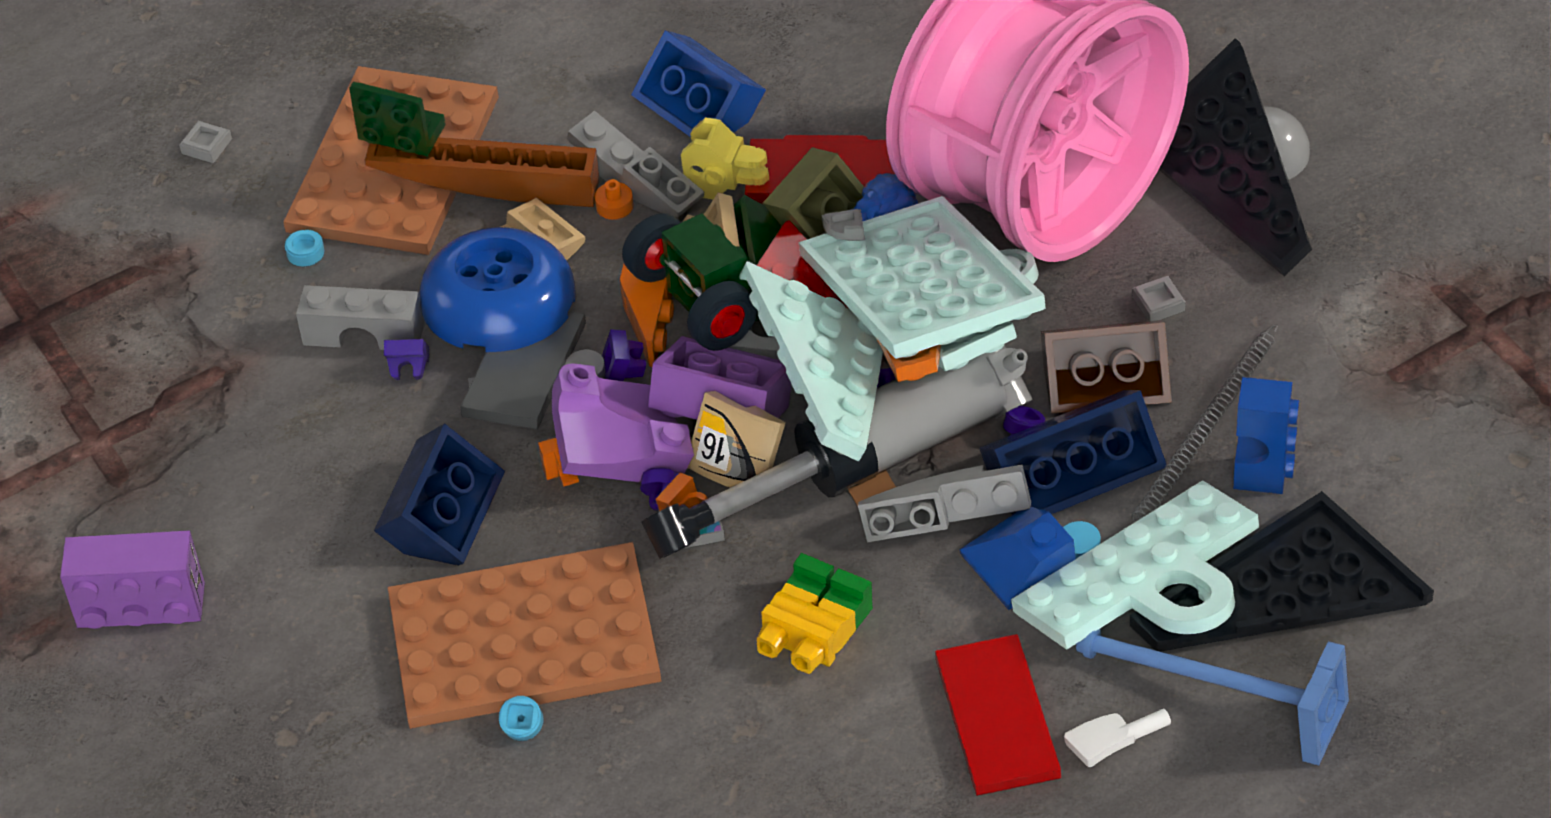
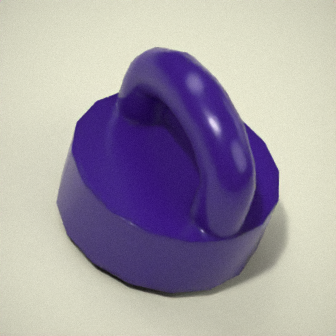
(654, 482)

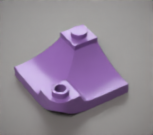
(610, 429)

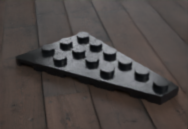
(1232, 163)
(1299, 574)

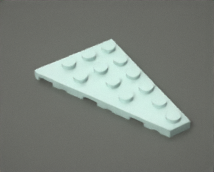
(825, 357)

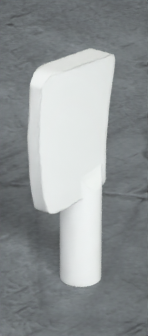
(1110, 733)

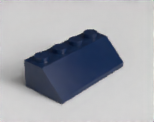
(1082, 451)

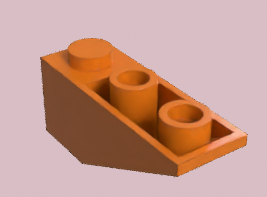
(648, 311)

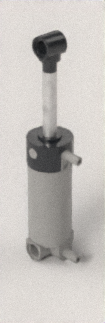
(903, 423)

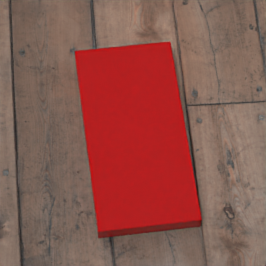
(997, 715)

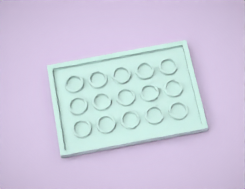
(923, 278)

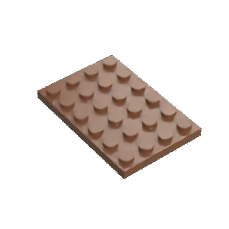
(371, 207)
(522, 630)

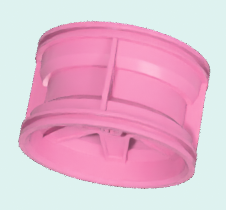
(1039, 113)

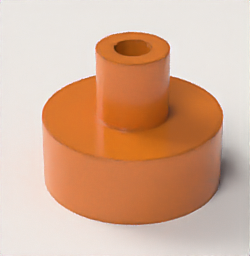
(614, 200)

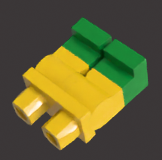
(814, 613)

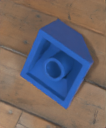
(1019, 552)

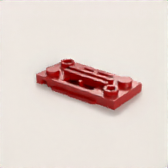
(862, 156)

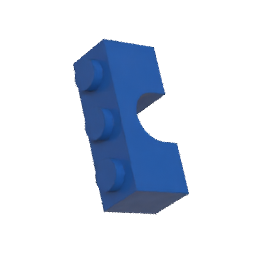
(1265, 435)

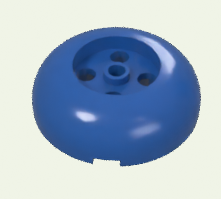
(474, 296)

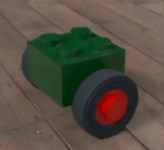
(699, 272)

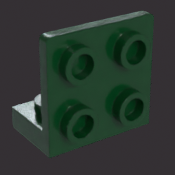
(394, 119)

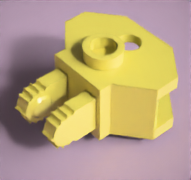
(722, 158)

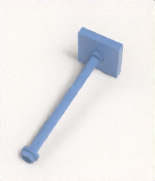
(1318, 705)

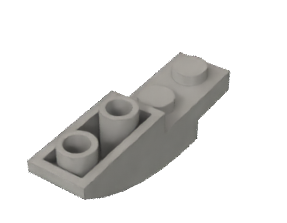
(646, 172)
(942, 499)

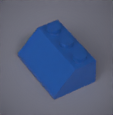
(692, 83)

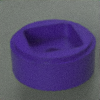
(1021, 419)

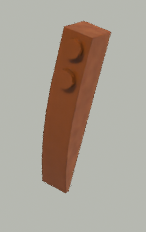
(498, 170)

